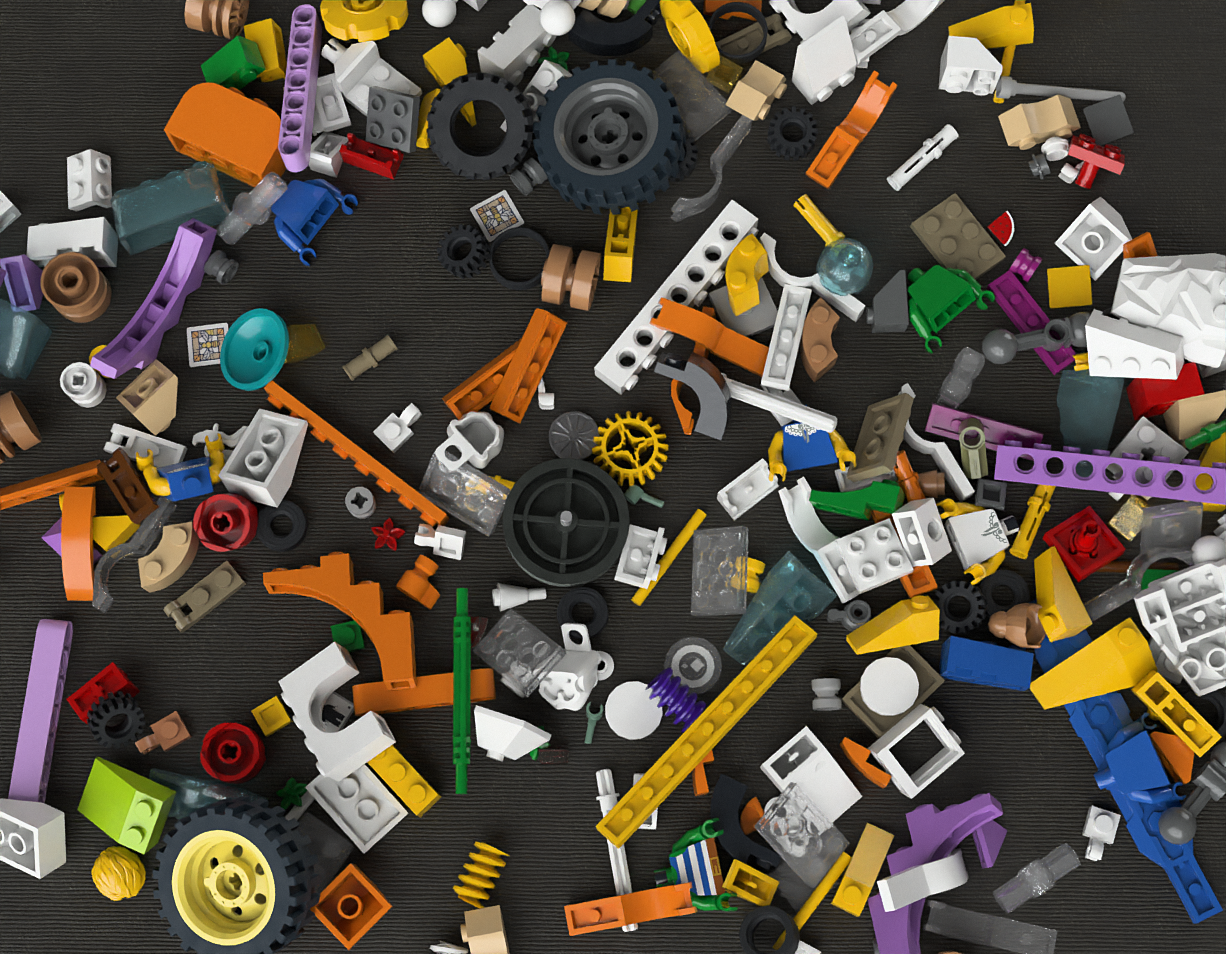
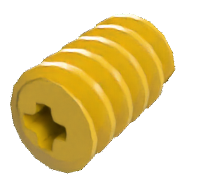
(479, 874)

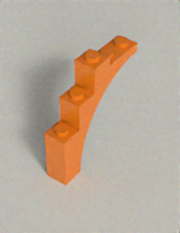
(364, 603)

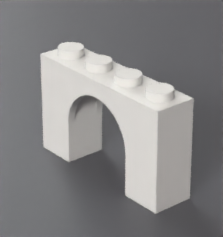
(809, 24)
(306, 694)

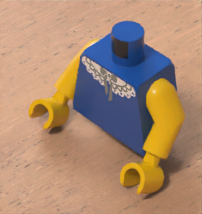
(805, 447)
(184, 478)

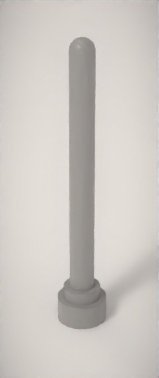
(1007, 87)

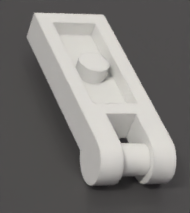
(164, 451)

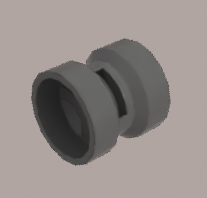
(528, 176)

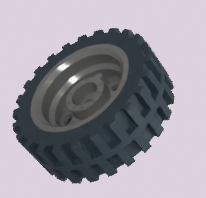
(609, 92)

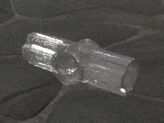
(251, 208)
(1036, 878)

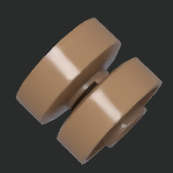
(562, 276)
(76, 287)

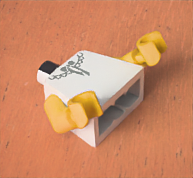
(977, 536)

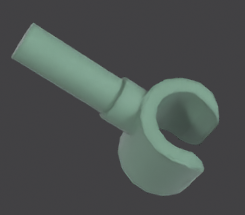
(634, 493)
(592, 720)

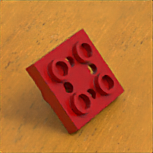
(1094, 158)
(1090, 537)

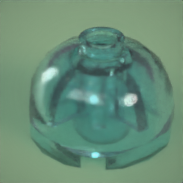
(845, 267)

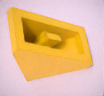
(113, 530)
(750, 884)

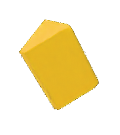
(422, 139)

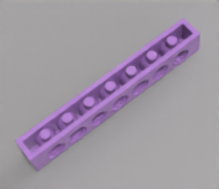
(1008, 470)

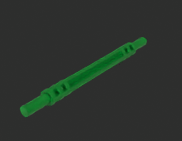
(461, 689)

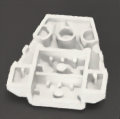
(1178, 297)
(1189, 622)

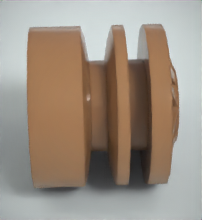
(221, 16)
(15, 426)

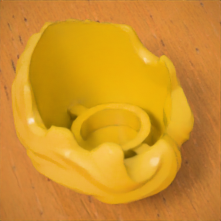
(118, 873)

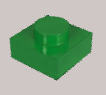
(348, 636)

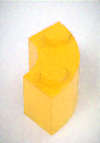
(743, 271)

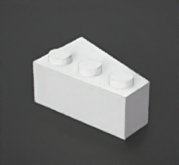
(516, 47)
(87, 236)
(1130, 350)

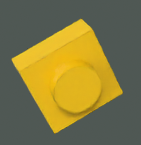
(271, 716)

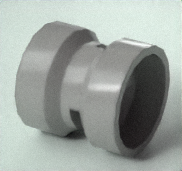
(826, 692)

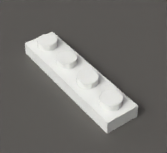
(786, 337)

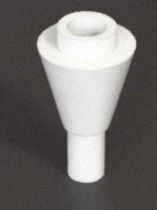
(510, 596)

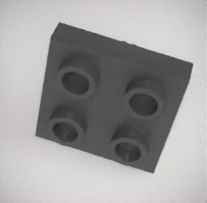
(392, 119)

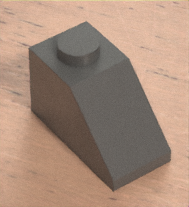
(889, 307)

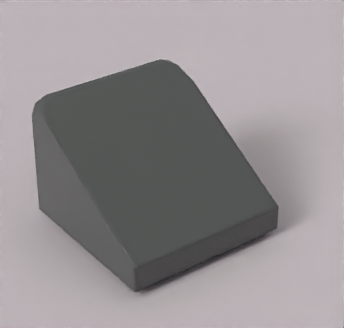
(990, 493)

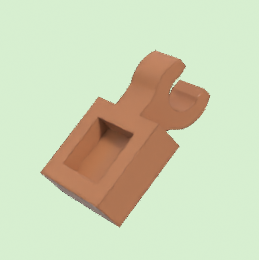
(167, 733)

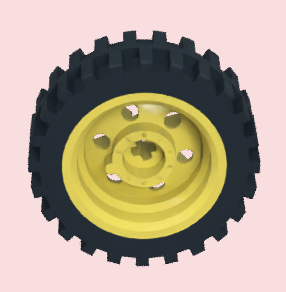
(203, 897)

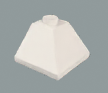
(1095, 237)
(506, 735)

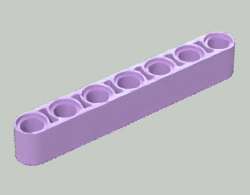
(300, 88)
(41, 711)

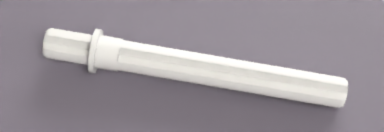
(781, 406)
(618, 859)

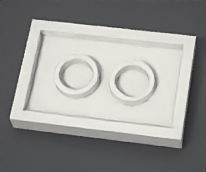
(358, 805)

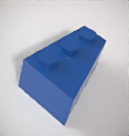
(986, 663)

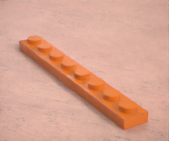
(364, 462)

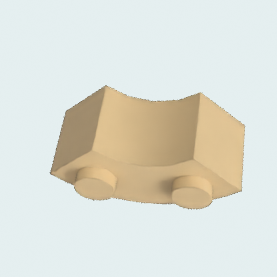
(757, 91)
(1039, 121)
(170, 558)
(485, 931)

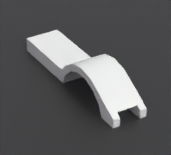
(890, 24)
(846, 304)
(941, 455)
(817, 538)
(923, 881)

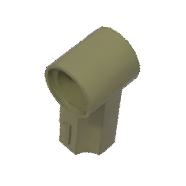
(973, 450)

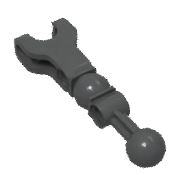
(1001, 345)
(1179, 823)

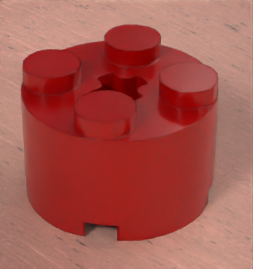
(215, 533)
(216, 751)

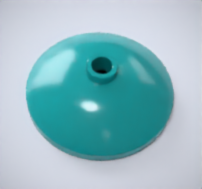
(254, 349)

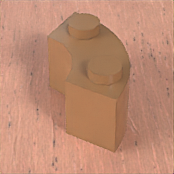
(816, 342)

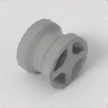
(362, 508)

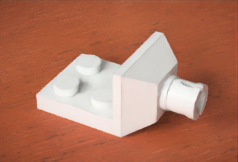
(363, 68)

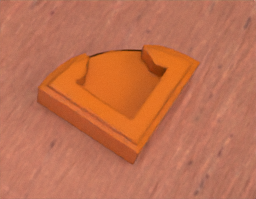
(750, 816)

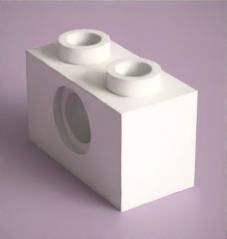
(922, 532)

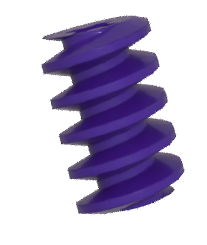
(676, 698)

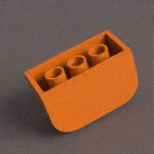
(228, 132)

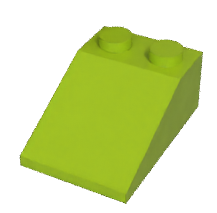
(126, 805)

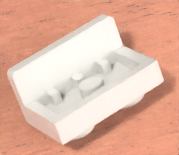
(89, 180)
(639, 556)

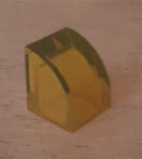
(725, 75)
(303, 342)
(1128, 518)

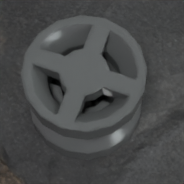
(221, 267)

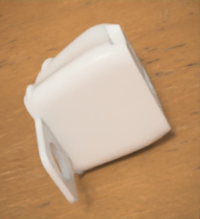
(475, 438)
(574, 675)

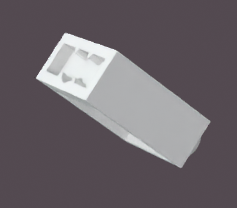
(934, 767)

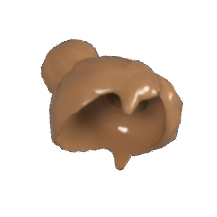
(1019, 625)

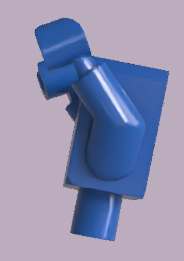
(305, 210)
(1136, 766)

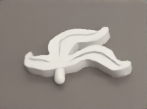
(230, 441)

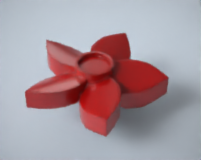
(387, 535)

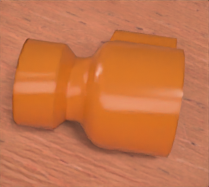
(416, 585)

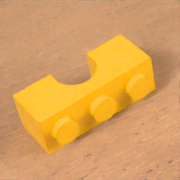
(404, 780)

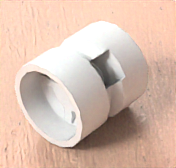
(83, 384)

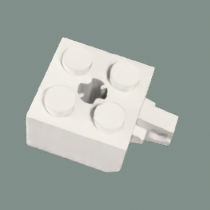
(1147, 441)

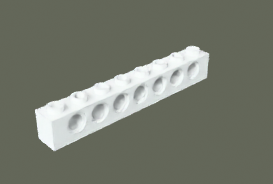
(731, 219)

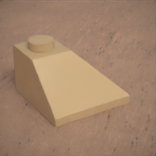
(152, 397)
(1191, 414)

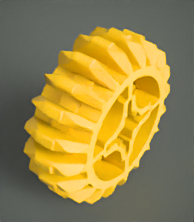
(622, 426)

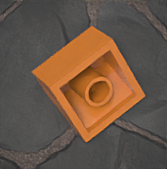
(351, 906)

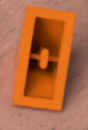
(1174, 755)

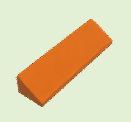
(528, 365)
(481, 386)
(49, 484)

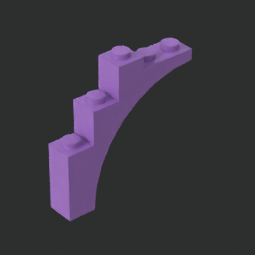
(161, 310)
(933, 838)

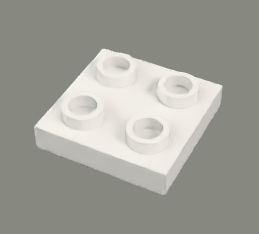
(874, 556)

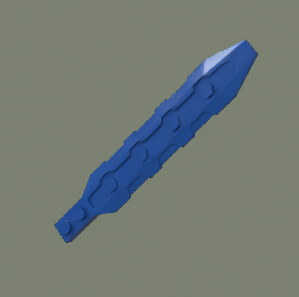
(1097, 722)

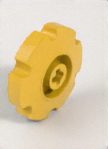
(363, 18)
(690, 33)

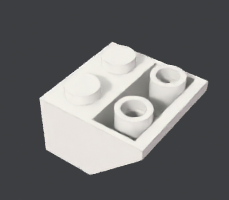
(968, 67)

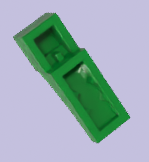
(880, 497)

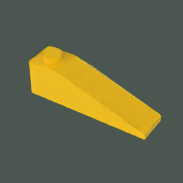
(1104, 666)

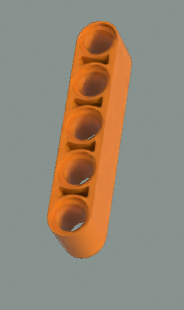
(430, 693)

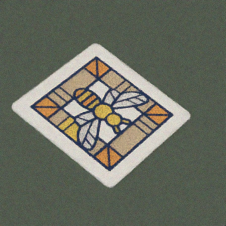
(496, 215)
(205, 344)

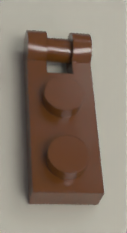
(128, 486)

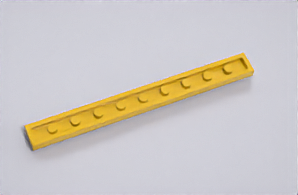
(706, 732)

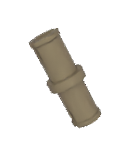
(369, 357)

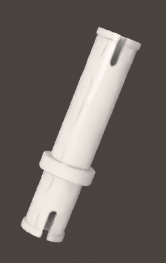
(945, 137)

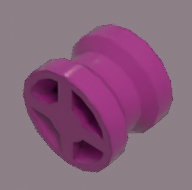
(1025, 264)

